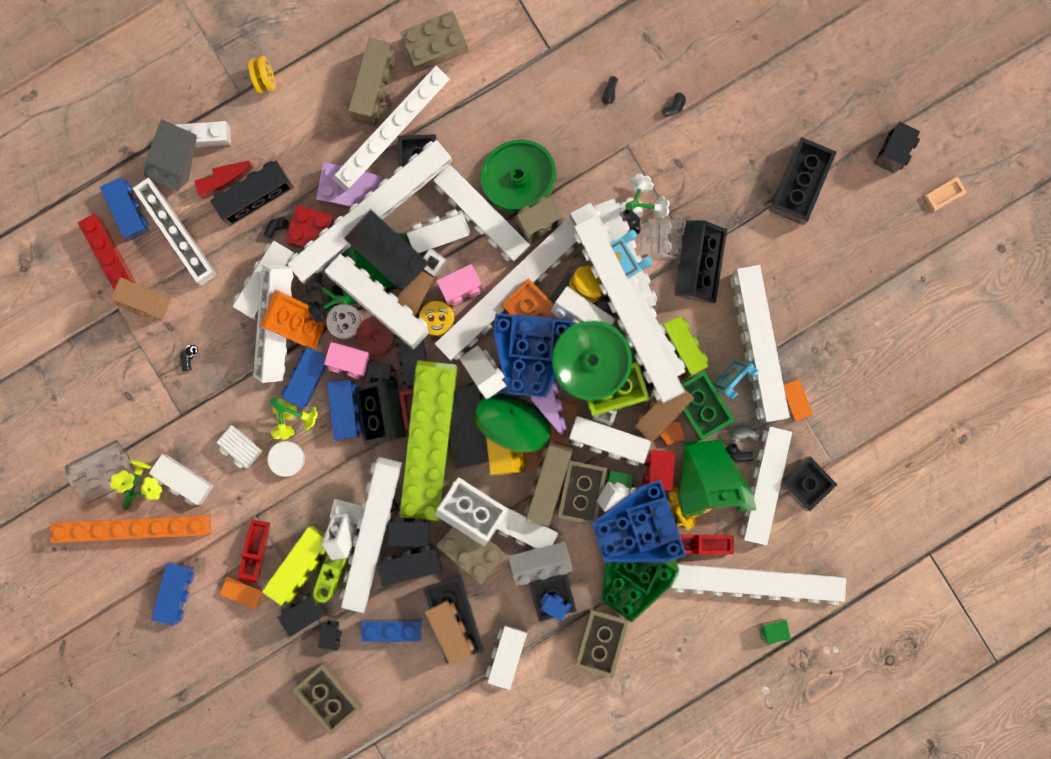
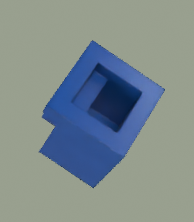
(554, 606)

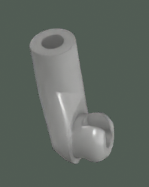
(743, 432)

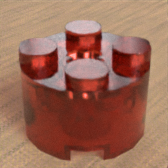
(365, 334)

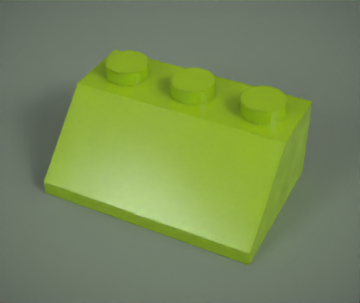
(685, 346)
(631, 393)

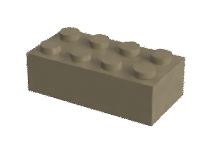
(372, 81)
(547, 488)

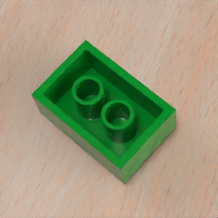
(707, 410)

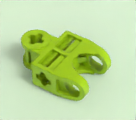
(327, 581)

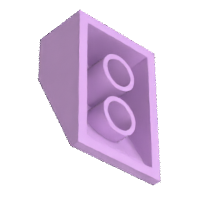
(333, 195)

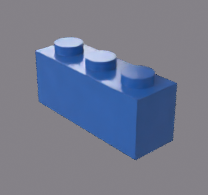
(125, 208)
(304, 378)
(343, 409)
(173, 593)
(391, 631)

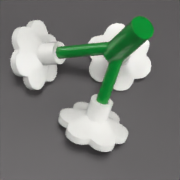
(643, 184)

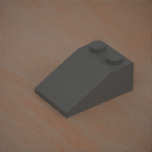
(170, 156)

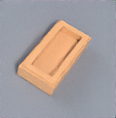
(945, 194)

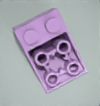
(551, 408)

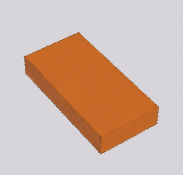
(797, 400)
(241, 592)

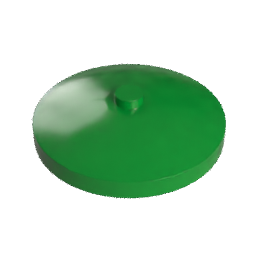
(518, 175)
(591, 360)
(512, 423)

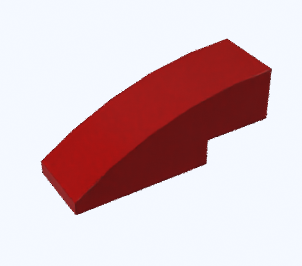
(222, 178)
(708, 544)
(254, 551)

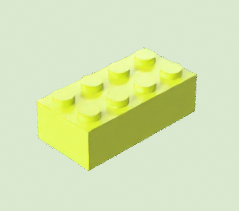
(295, 568)

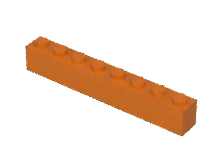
(130, 528)

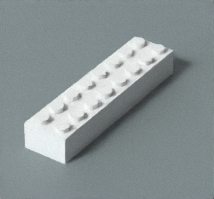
(759, 344)

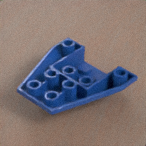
(526, 351)
(640, 528)

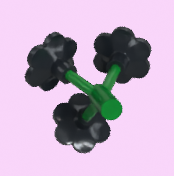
(331, 294)

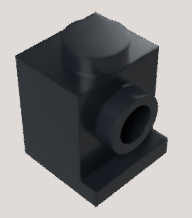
(380, 372)
(330, 635)

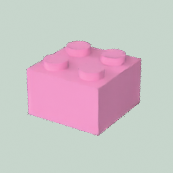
(460, 285)
(348, 360)

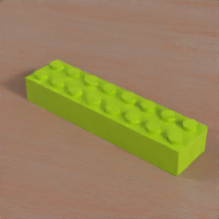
(428, 439)

